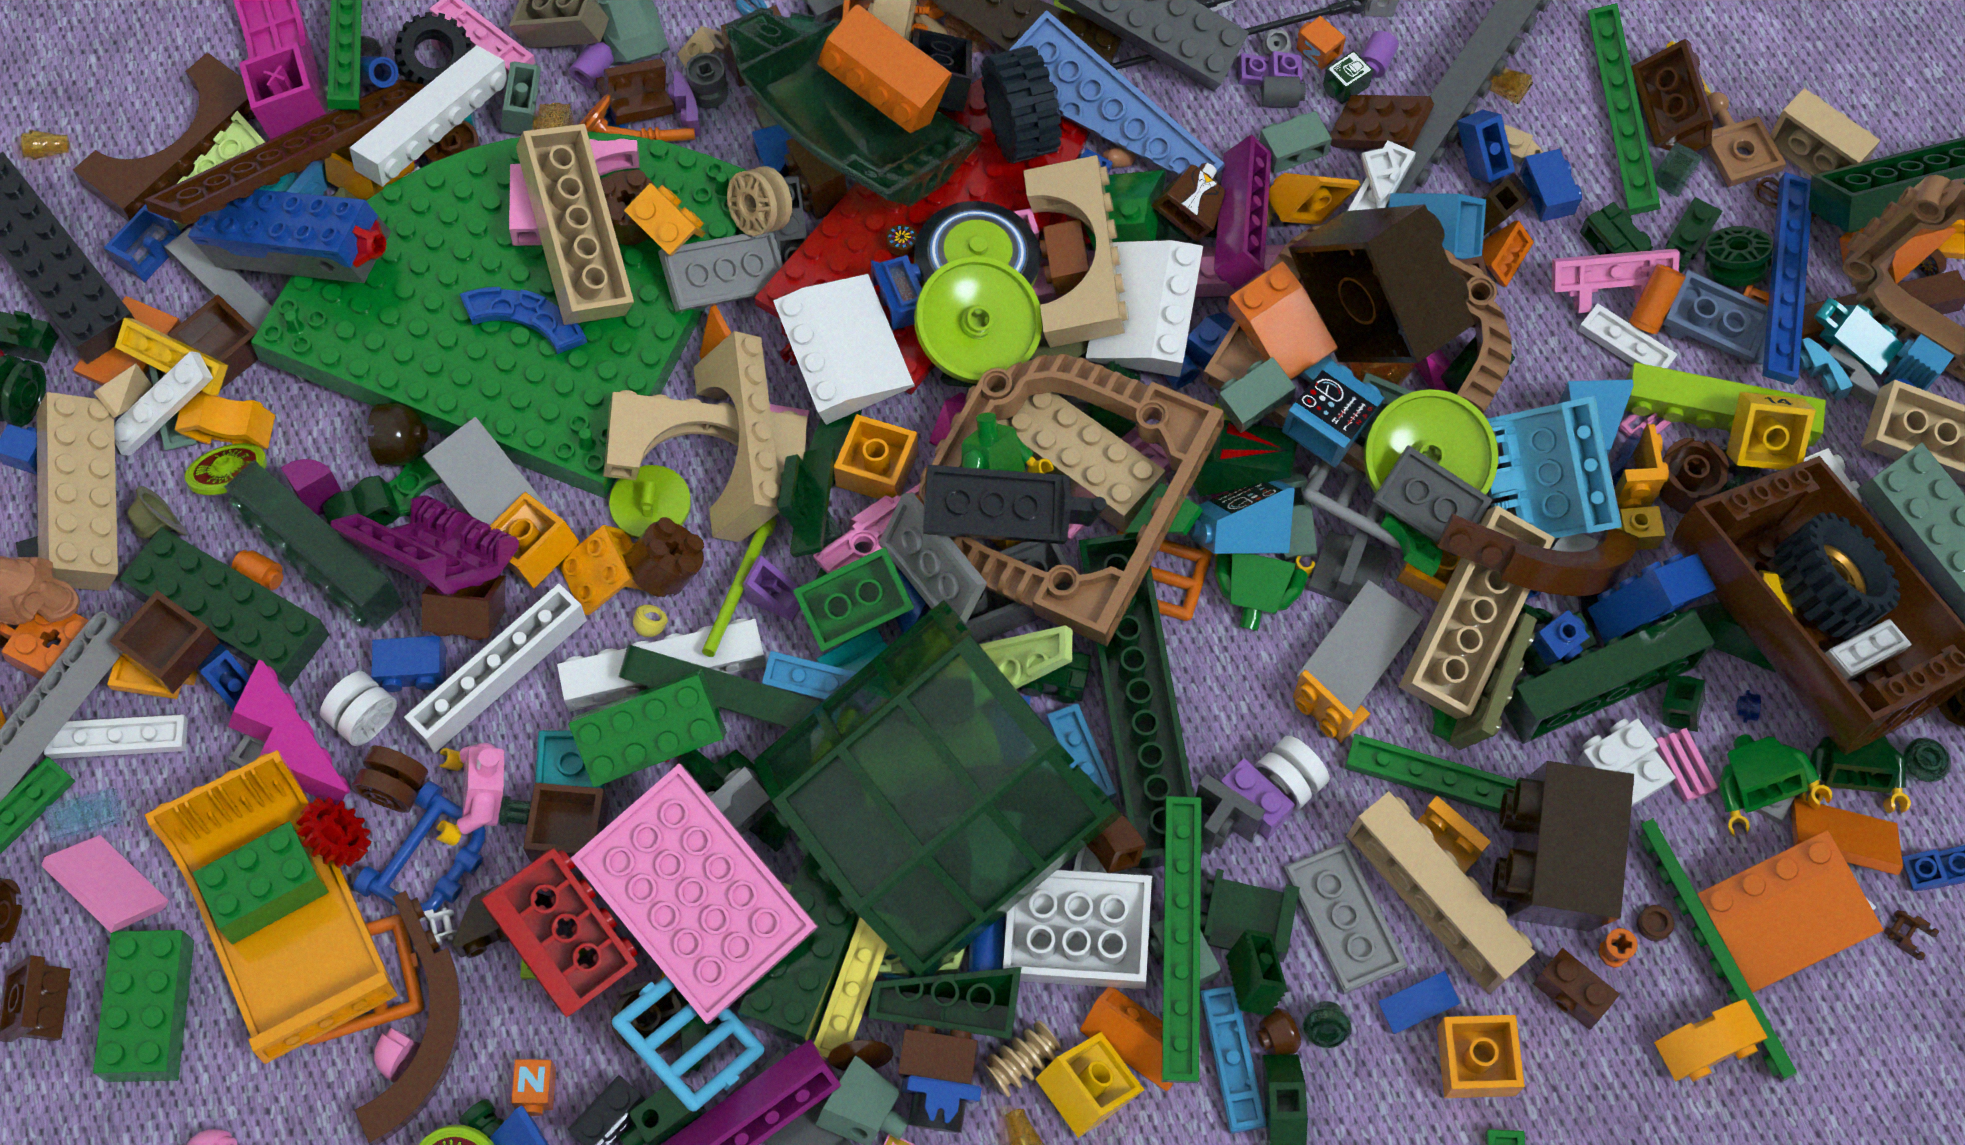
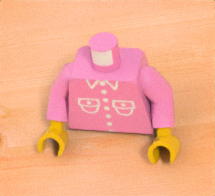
(481, 789)

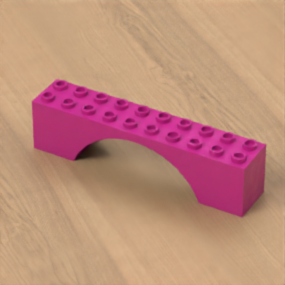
(280, 66)

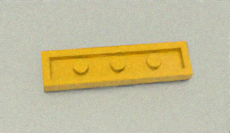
(164, 351)

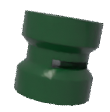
(482, 1117)

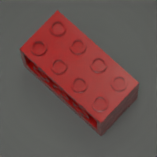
(554, 956)

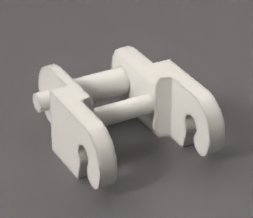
(445, 915)

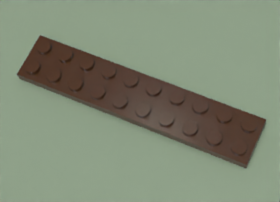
(278, 156)

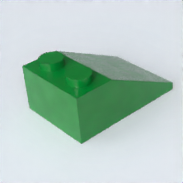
(1132, 205)

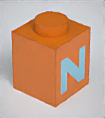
(1320, 42)
(533, 1085)

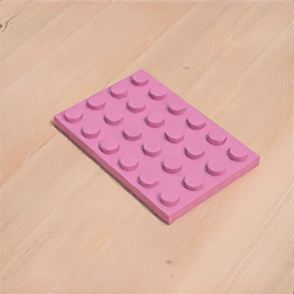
(694, 893)

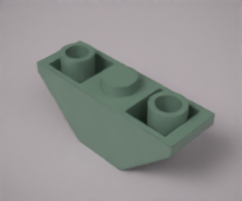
(1302, 529)

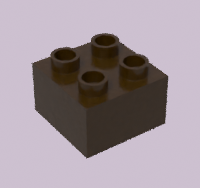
(1383, 284)
(1565, 846)

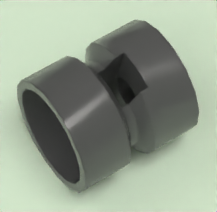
(707, 80)

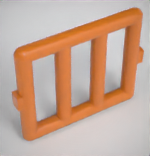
(1192, 585)
(409, 965)

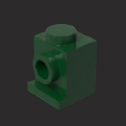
(1683, 702)

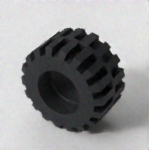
(425, 29)

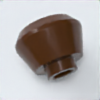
(1279, 1033)

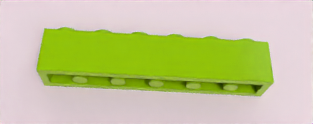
(1700, 398)

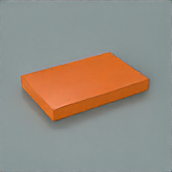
(116, 361)
(1859, 837)

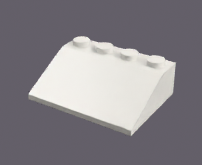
(1159, 303)
(843, 346)
(1082, 930)

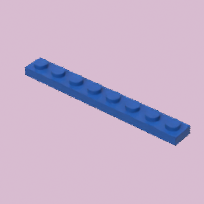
(1788, 280)

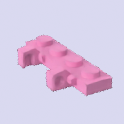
(481, 33)
(1589, 273)

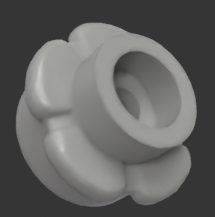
(1276, 35)

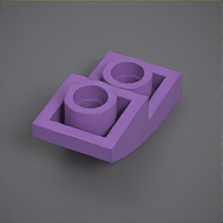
(1253, 67)
(685, 102)

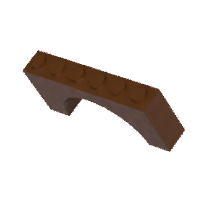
(127, 182)

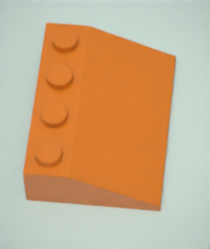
(1790, 911)

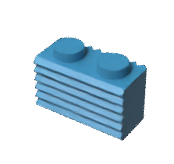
(1919, 362)

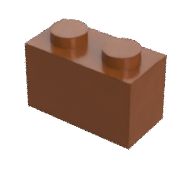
(1067, 255)

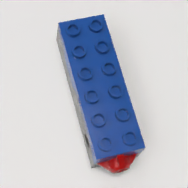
(294, 235)

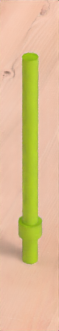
(736, 589)

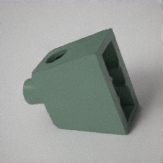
(862, 1106)

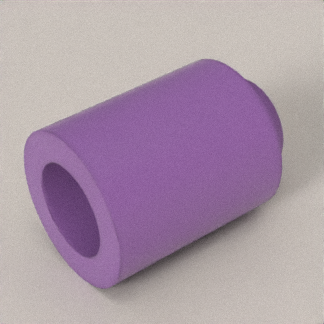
(1380, 52)
(591, 64)

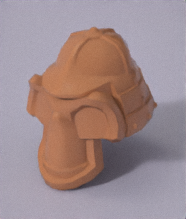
(30, 588)

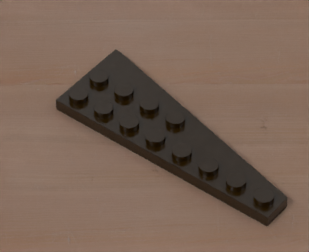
(1007, 20)

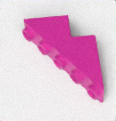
(272, 718)

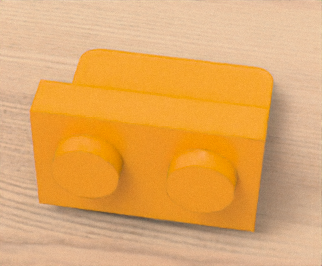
(662, 219)
(1642, 485)

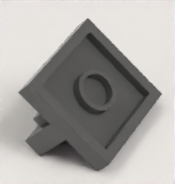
(1347, 566)
(1227, 812)

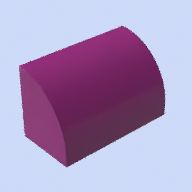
(311, 482)

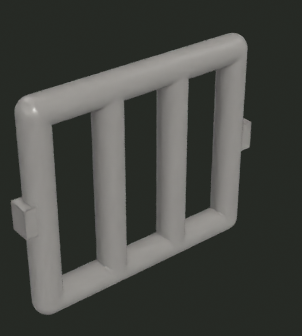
(1340, 507)

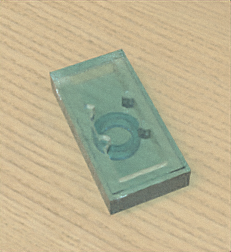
(84, 814)

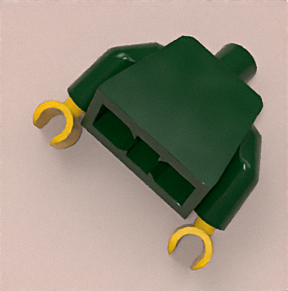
(1869, 768)

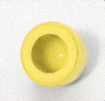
(645, 626)

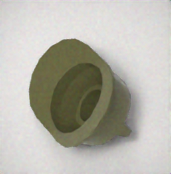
(151, 513)

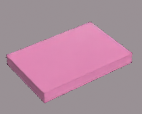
(105, 883)

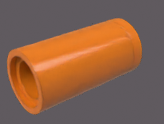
(1657, 299)

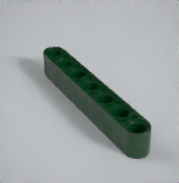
(728, 690)

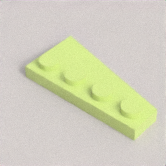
(228, 144)
(1031, 654)

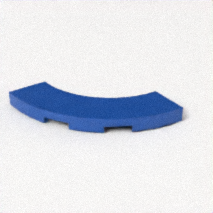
(526, 309)

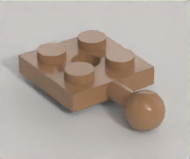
(1749, 134)

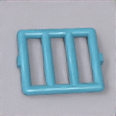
(671, 1074)

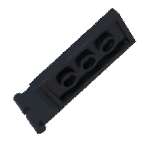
(1003, 505)

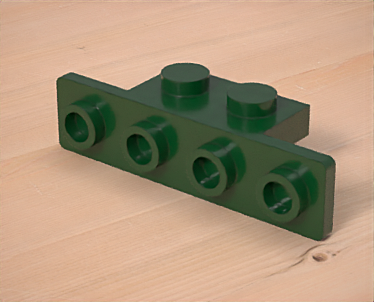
(806, 498)
(711, 778)

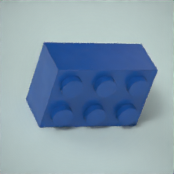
(1651, 596)

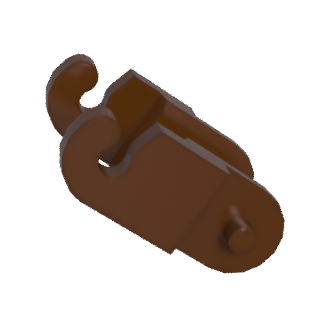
(1904, 941)

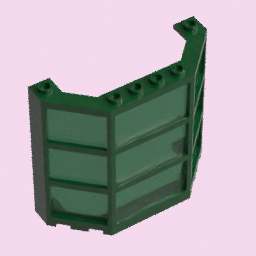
(931, 793)

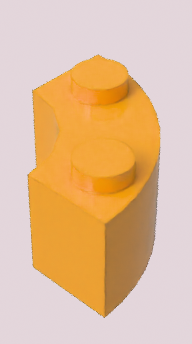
(225, 420)
(1712, 1040)

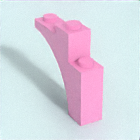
(609, 157)

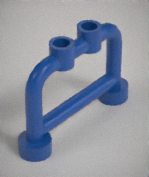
(447, 887)

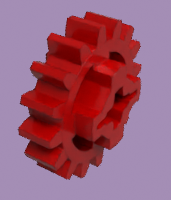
(333, 832)

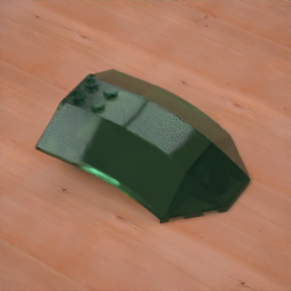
(832, 121)

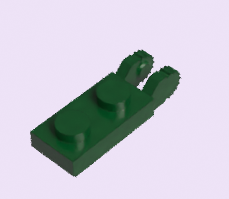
(1693, 230)

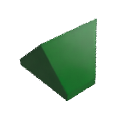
(1183, 521)

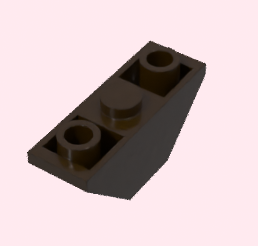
(1504, 200)
(480, 929)

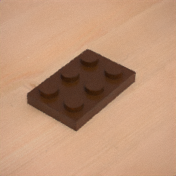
(1374, 119)

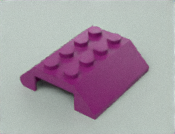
(436, 547)

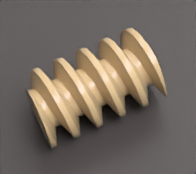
(1022, 1058)

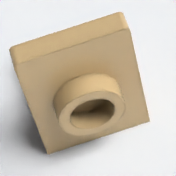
(701, 42)

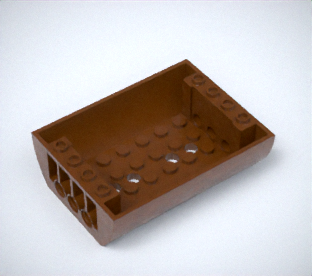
(1738, 537)

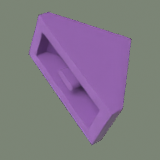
(771, 589)

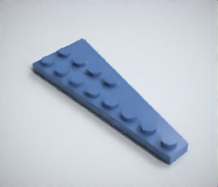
(1108, 104)

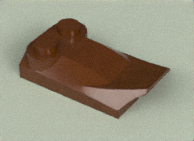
(1675, 97)

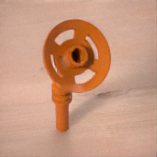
(595, 122)

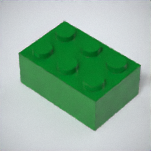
(853, 599)
(260, 883)

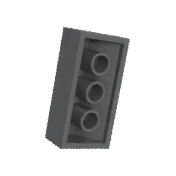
(999, 614)

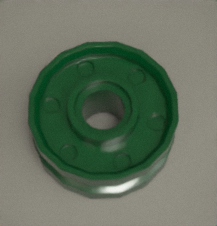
(1738, 256)
(20, 389)

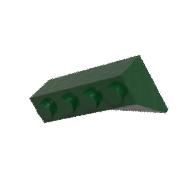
(961, 1001)

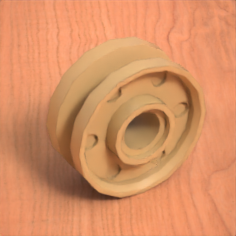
(759, 201)

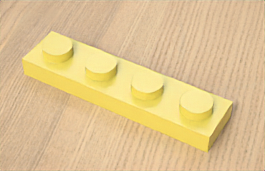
(851, 989)

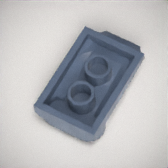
(1718, 318)

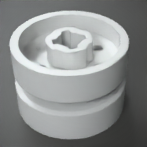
(358, 708)
(1294, 770)

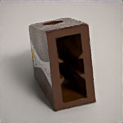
(1192, 200)

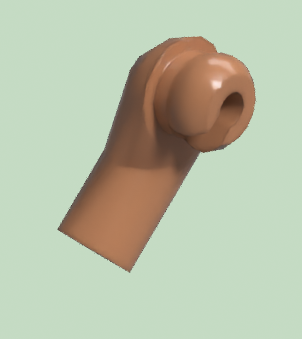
(1119, 157)

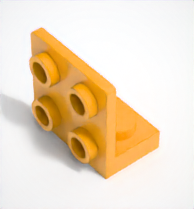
(599, 567)
(1333, 717)
(1454, 833)

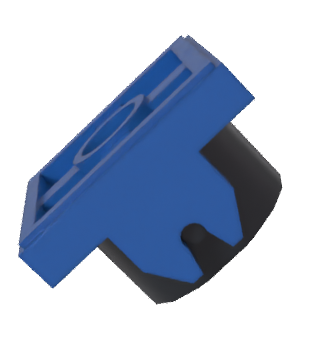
(938, 1103)

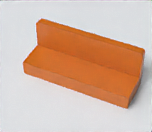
(1130, 1031)

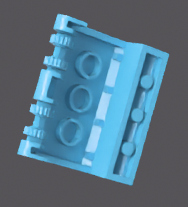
(1556, 469)

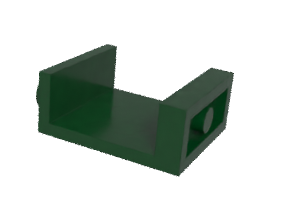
(1244, 906)

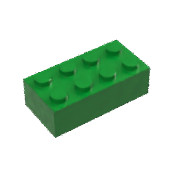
(647, 728)
(144, 1006)

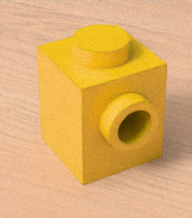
(1645, 524)

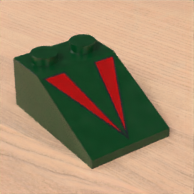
(1246, 459)

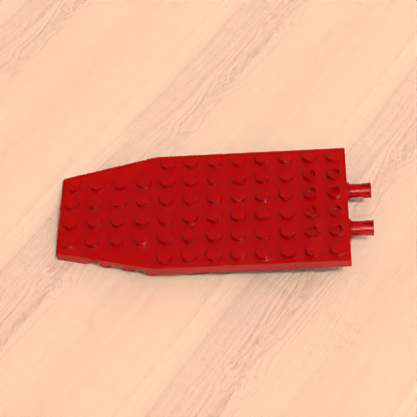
(860, 221)

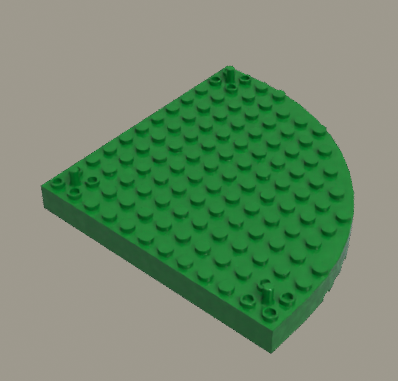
(415, 346)

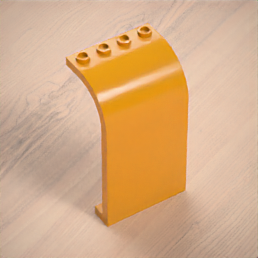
(304, 968)

